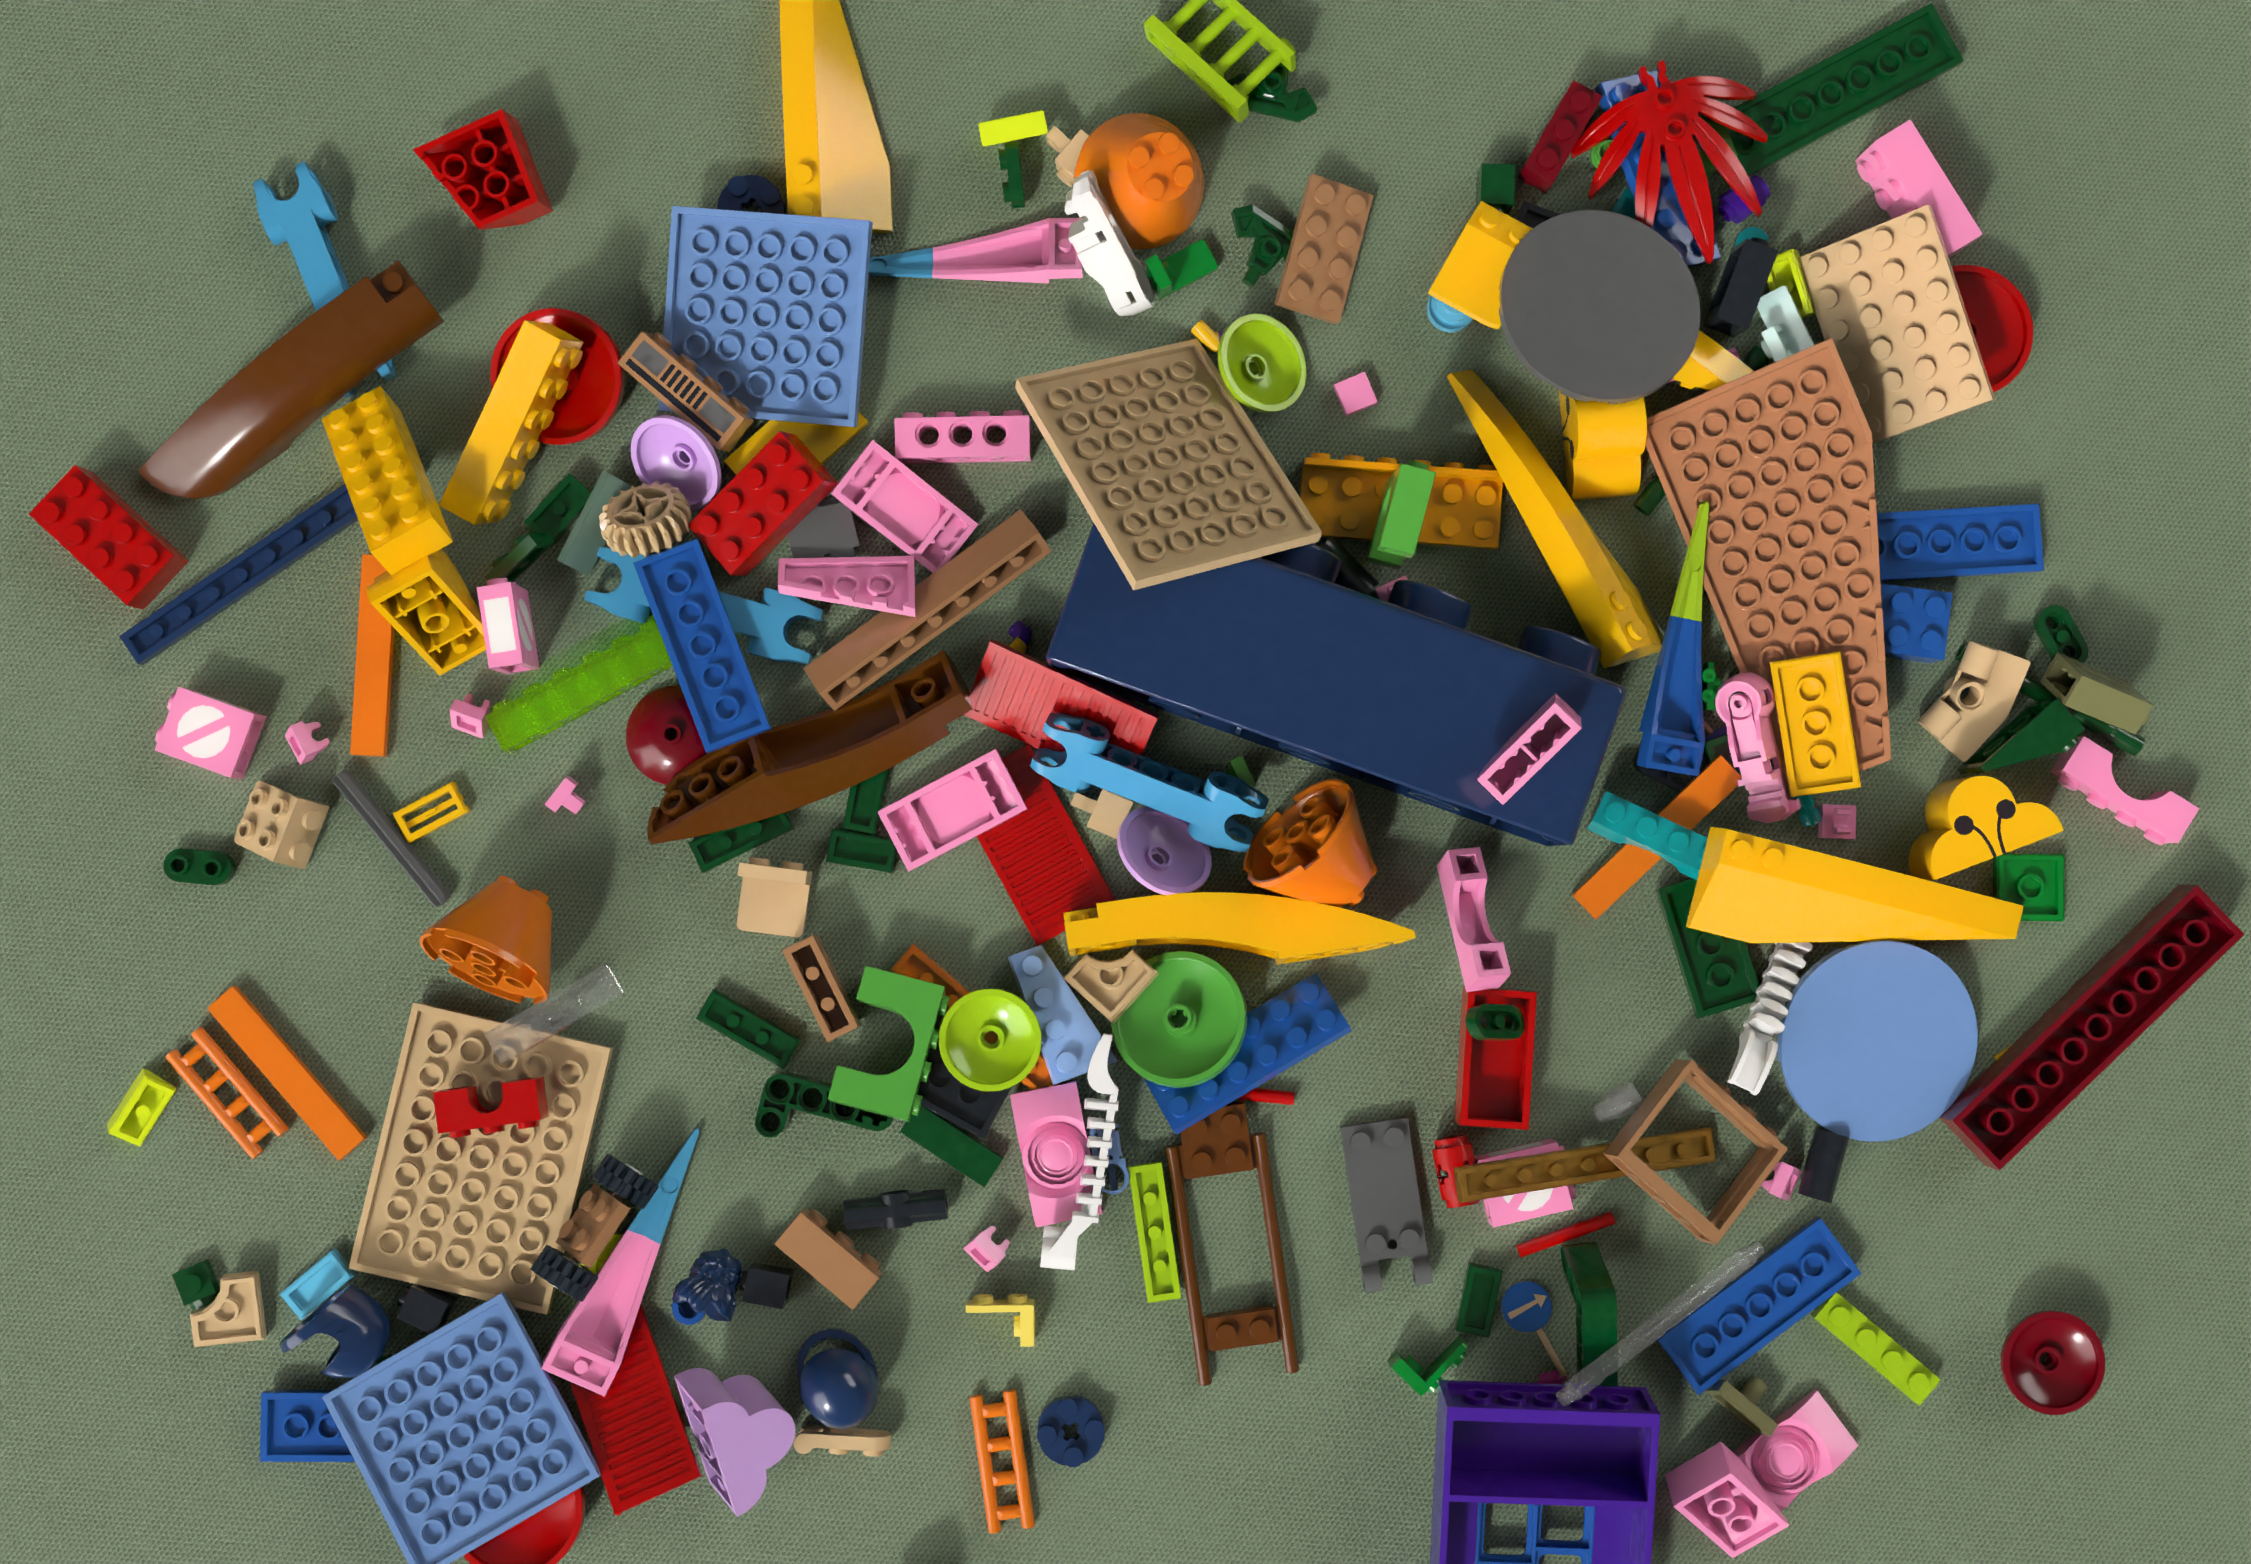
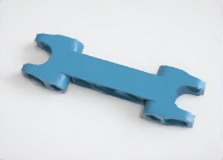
(303, 224)
(763, 622)
(1096, 762)

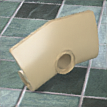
(1993, 686)

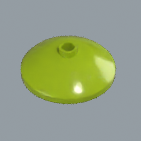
(1272, 356)
(987, 1064)

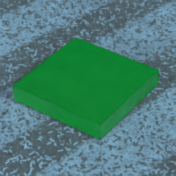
(2032, 882)

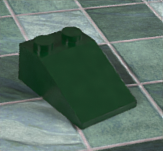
(2034, 733)

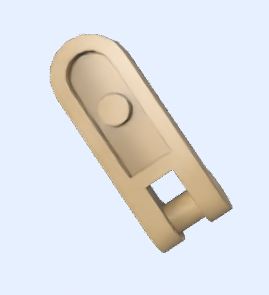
(839, 1441)

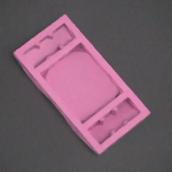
(904, 508)
(952, 810)
(1052, 1150)
(1800, 1451)

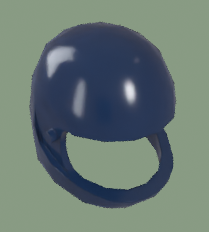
(355, 1323)
(837, 1383)

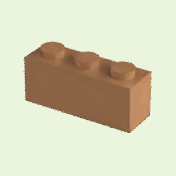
(822, 987)
(829, 1257)

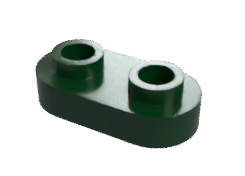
(1010, 161)
(2062, 635)
(197, 866)
(1495, 1022)

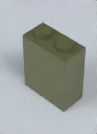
(2096, 693)

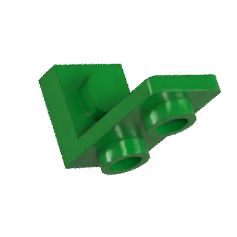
(1180, 268)
(1410, 1370)

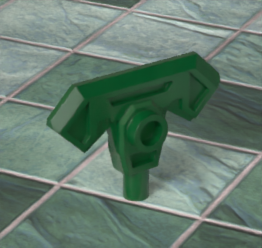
(1272, 97)
(1270, 241)

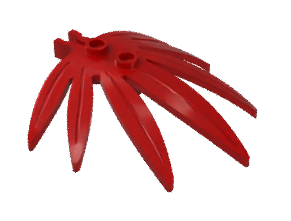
(1669, 121)

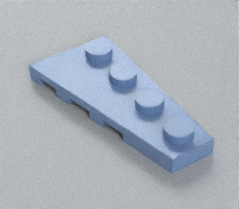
(1065, 1027)

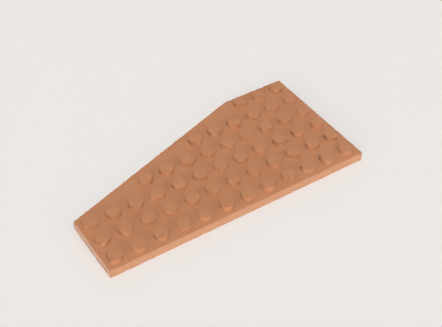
(1787, 524)

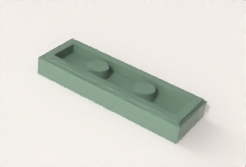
(585, 538)

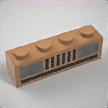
(685, 390)

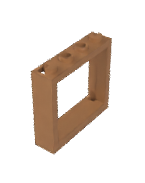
(1741, 1116)

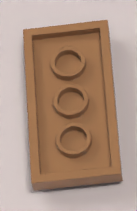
(1323, 249)

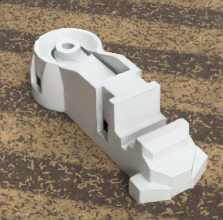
(1105, 249)

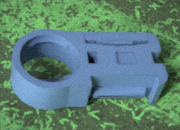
(1114, 1158)

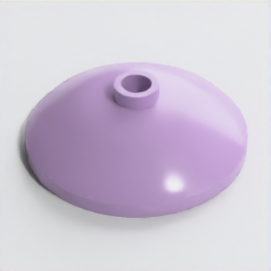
(676, 454)
(1162, 852)

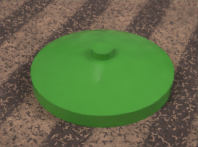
(1184, 1022)

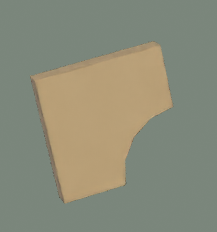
(1111, 984)
(233, 1315)

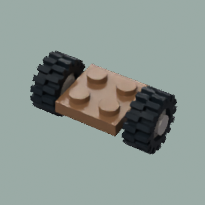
(593, 1227)

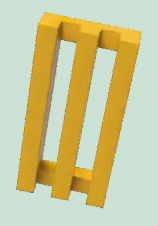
(457, 799)

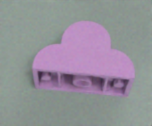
(736, 1432)

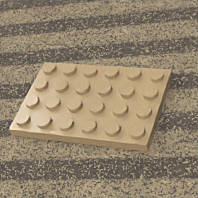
(1898, 323)

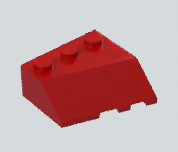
(489, 172)

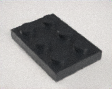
(957, 1102)

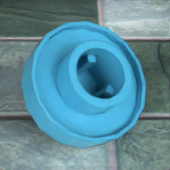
(1446, 317)

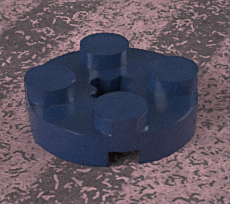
(751, 188)
(1070, 1450)

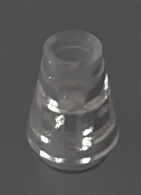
(1618, 1102)

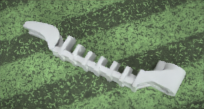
(1756, 1043)
(1060, 1243)

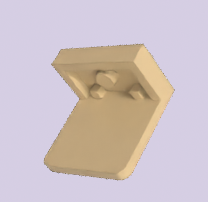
(280, 825)
(773, 897)

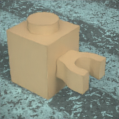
(1069, 152)
(1106, 812)

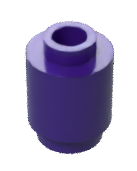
(1734, 209)

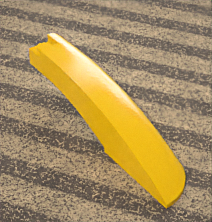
(1245, 922)

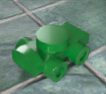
(1710, 686)

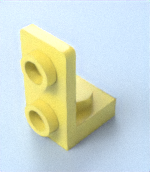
(1023, 1325)

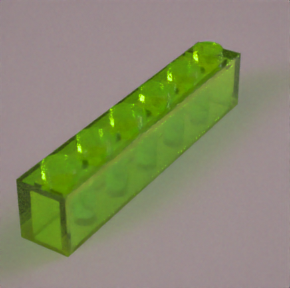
(579, 689)

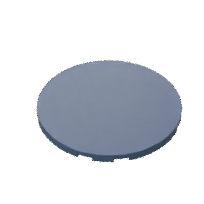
(1878, 1040)

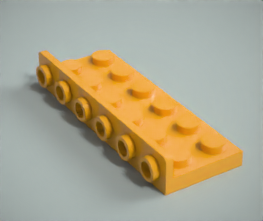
(1348, 495)

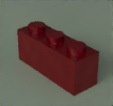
(1559, 137)

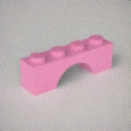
(2088, 768)
(1463, 887)

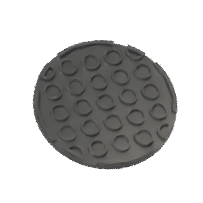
(1599, 306)

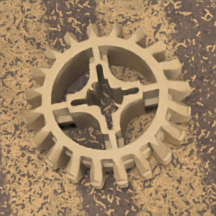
(645, 519)

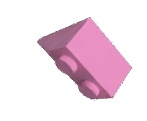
(1724, 1500)

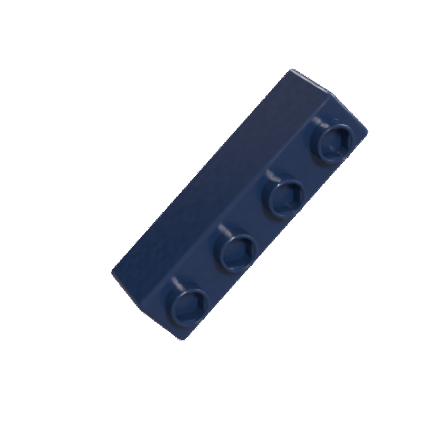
(1345, 678)

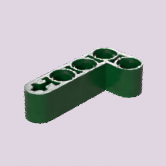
(797, 1100)

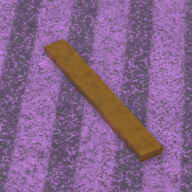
(1579, 1165)

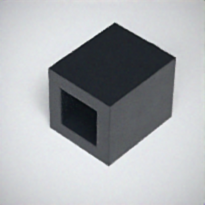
(766, 1285)
(425, 1307)

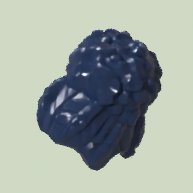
(710, 1286)

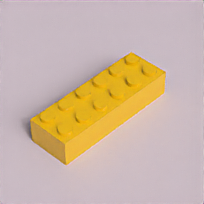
(512, 423)
(386, 481)

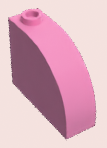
(1530, 748)

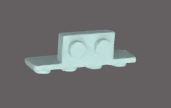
(1785, 328)

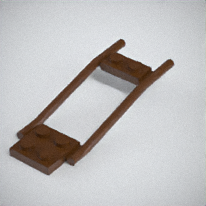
(1219, 1147)

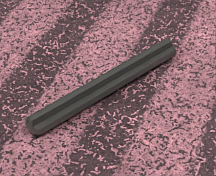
(391, 838)

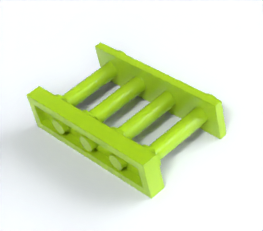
(1211, 77)

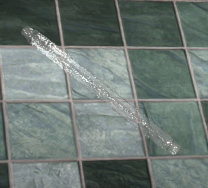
(1659, 1323)

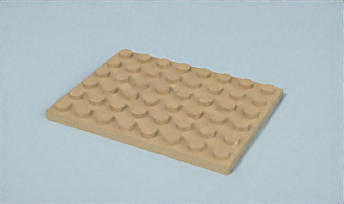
(1166, 463)
(478, 1205)

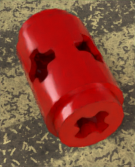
(1450, 1153)

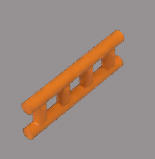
(206, 1089)
(990, 1479)

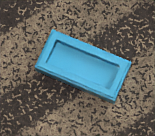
(318, 1284)

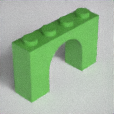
(1401, 514)
(895, 1092)

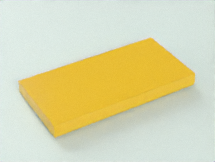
(820, 439)
(1815, 724)

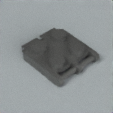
(825, 531)

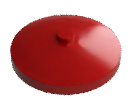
(1998, 321)
(593, 385)
(538, 1539)

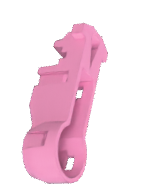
(1754, 744)

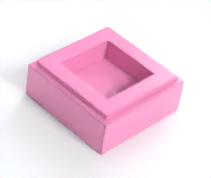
(1355, 394)

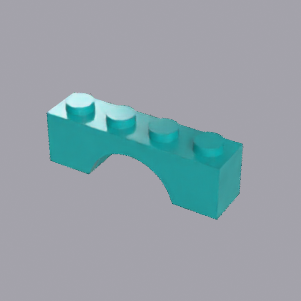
(1638, 827)

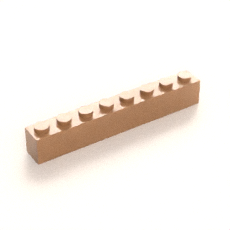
(938, 605)

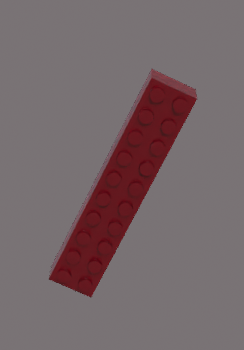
(2091, 1025)

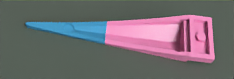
(1015, 255)
(598, 1329)

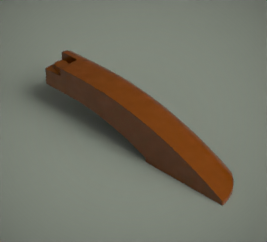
(292, 385)
(812, 755)

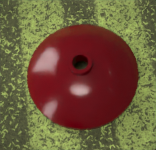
(648, 740)
(2067, 1376)

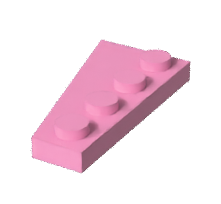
(861, 582)

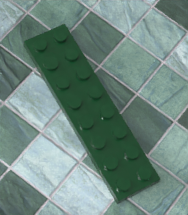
(1845, 88)

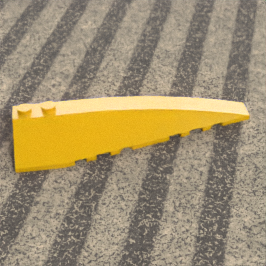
(829, 125)
(1473, 277)
(1586, 571)
(1793, 895)

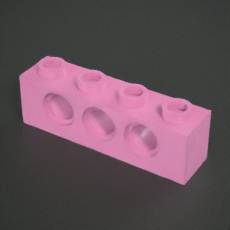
(1013, 448)

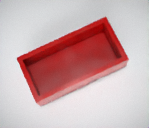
(762, 504)
(108, 537)
(1495, 1074)

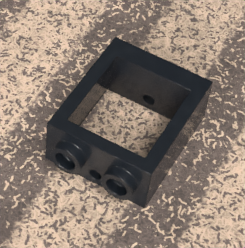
(1741, 287)

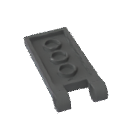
(1385, 1198)

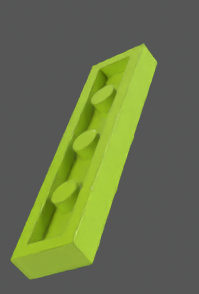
(1154, 1232)
(1876, 1348)

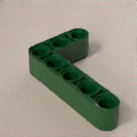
(1594, 1303)

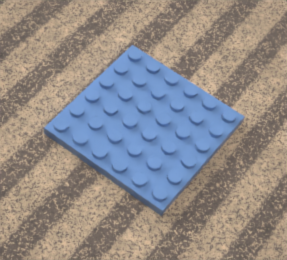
(771, 309)
(462, 1435)

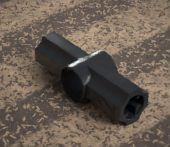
(895, 1209)

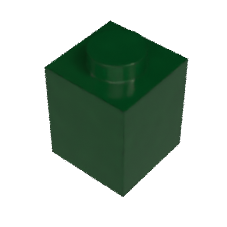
(1496, 186)

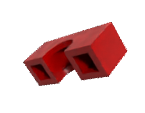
(460, 1109)

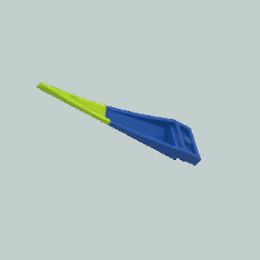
(1674, 708)

